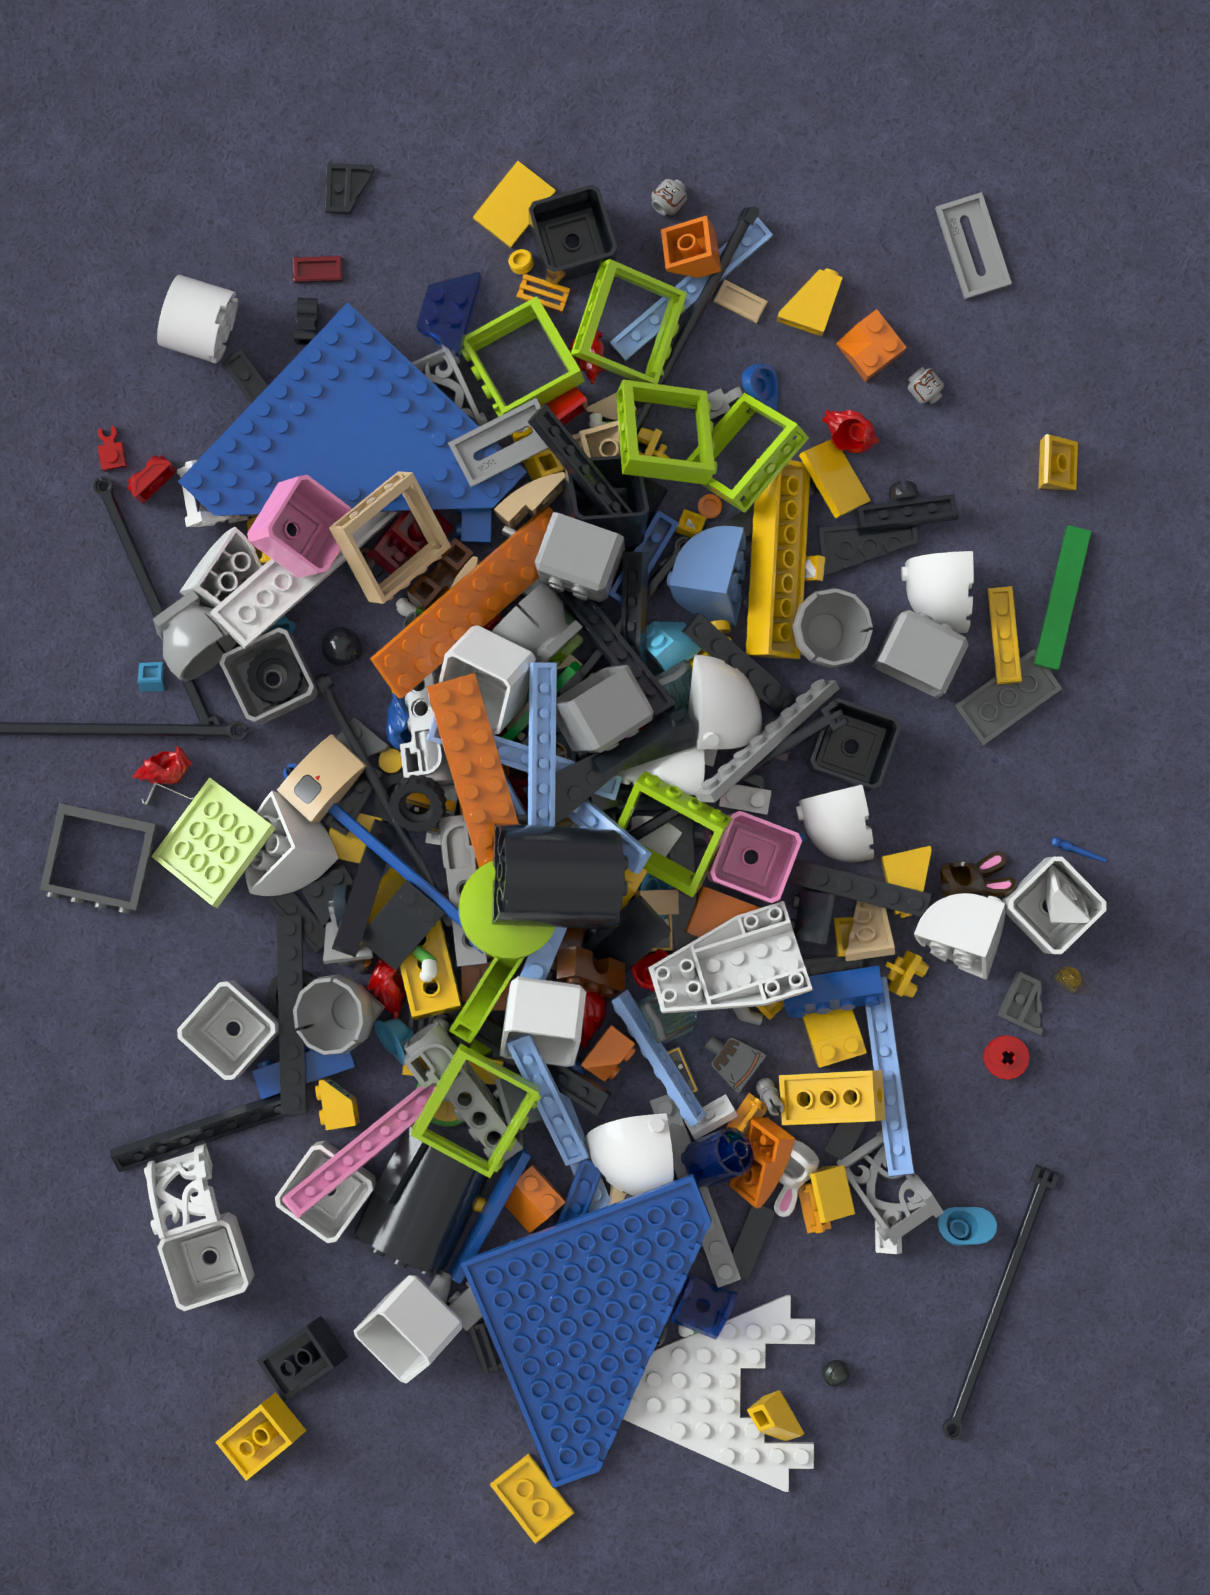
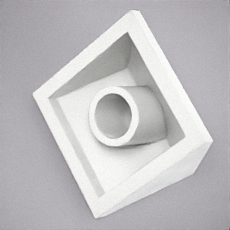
(1064, 899)

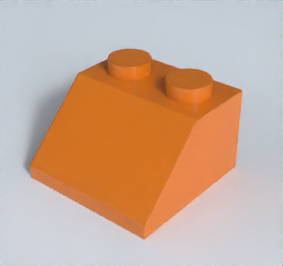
(533, 1199)

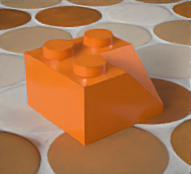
(691, 248)
(871, 345)
(608, 1053)

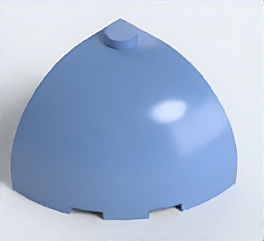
(710, 573)

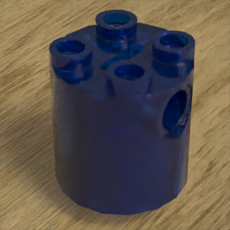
(718, 1157)

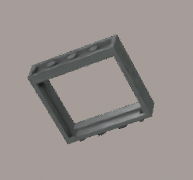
(99, 900)

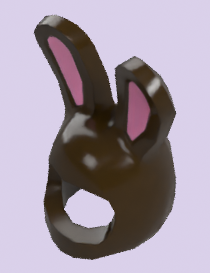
(969, 877)

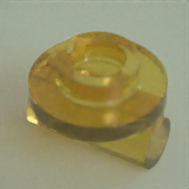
(1069, 978)

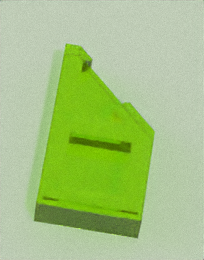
(566, 650)

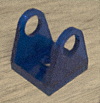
(719, 1303)

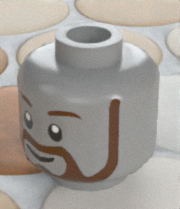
(669, 197)
(925, 386)

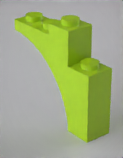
(484, 997)

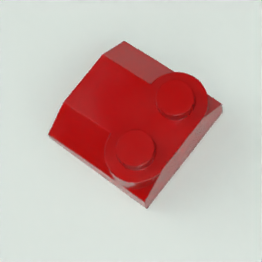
(151, 478)

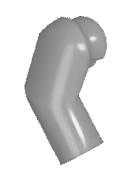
(744, 1014)

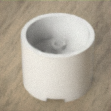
(197, 318)

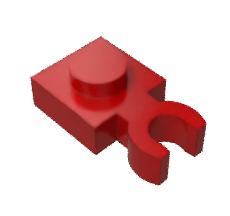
(111, 453)

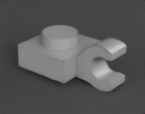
(720, 401)

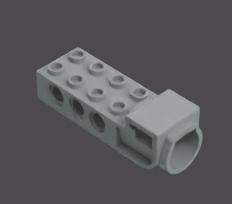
(422, 755)
(460, 865)
(437, 1051)

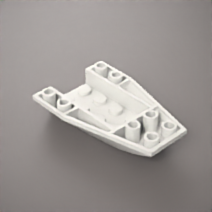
(734, 965)

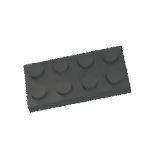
(997, 707)

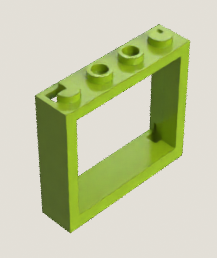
(594, 310)
(504, 325)
(769, 463)
(661, 467)
(689, 806)
(507, 1140)

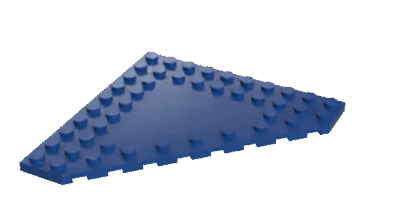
(350, 420)
(583, 1314)

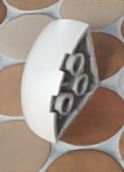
(223, 569)
(940, 587)
(722, 705)
(679, 769)
(838, 824)
(293, 853)
(964, 930)
(633, 1152)

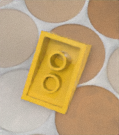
(834, 1036)
(260, 1436)

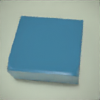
(151, 677)

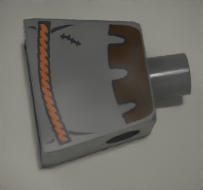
(734, 1060)

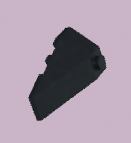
(658, 739)

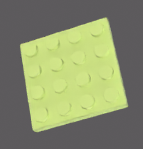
(213, 842)

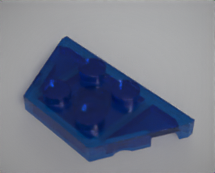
(449, 310)

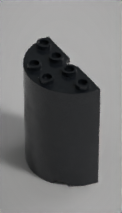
(557, 876)
(427, 1214)

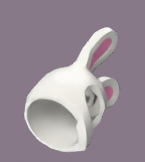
(799, 1167)

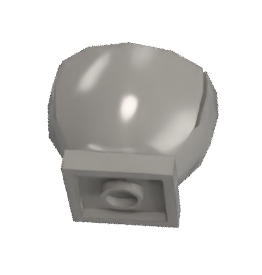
(538, 624)
(832, 628)
(191, 638)
(338, 1014)

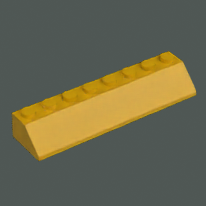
(778, 563)

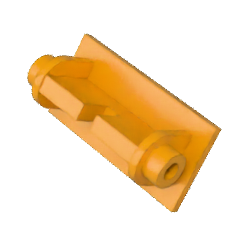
(750, 1108)
(810, 1210)

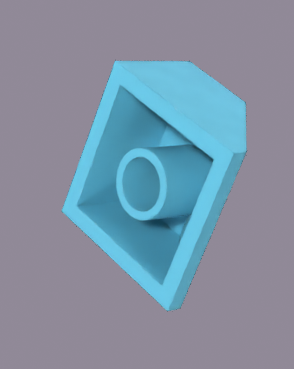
(668, 645)

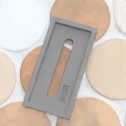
(986, 239)
(491, 432)

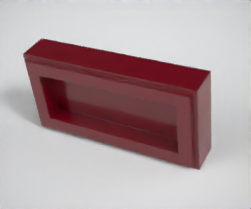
(317, 269)

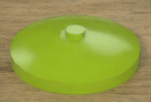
(495, 940)

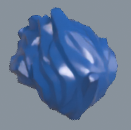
(397, 725)

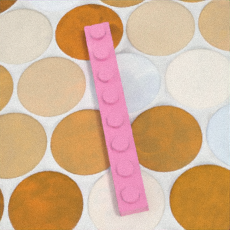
(357, 1153)

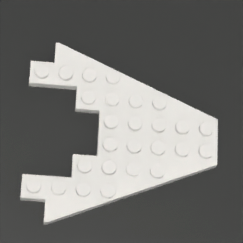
(695, 1393)

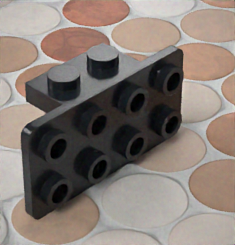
(632, 937)

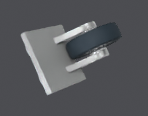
(336, 910)

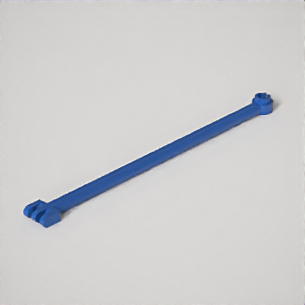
(391, 859)

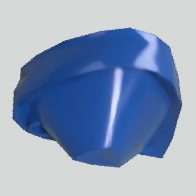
(762, 384)

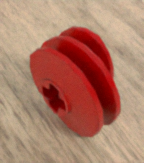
(993, 1055)

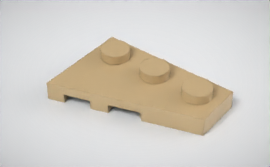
(870, 933)

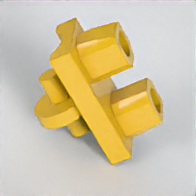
(650, 439)
(902, 973)

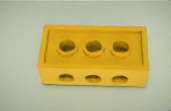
(447, 995)
(843, 1109)

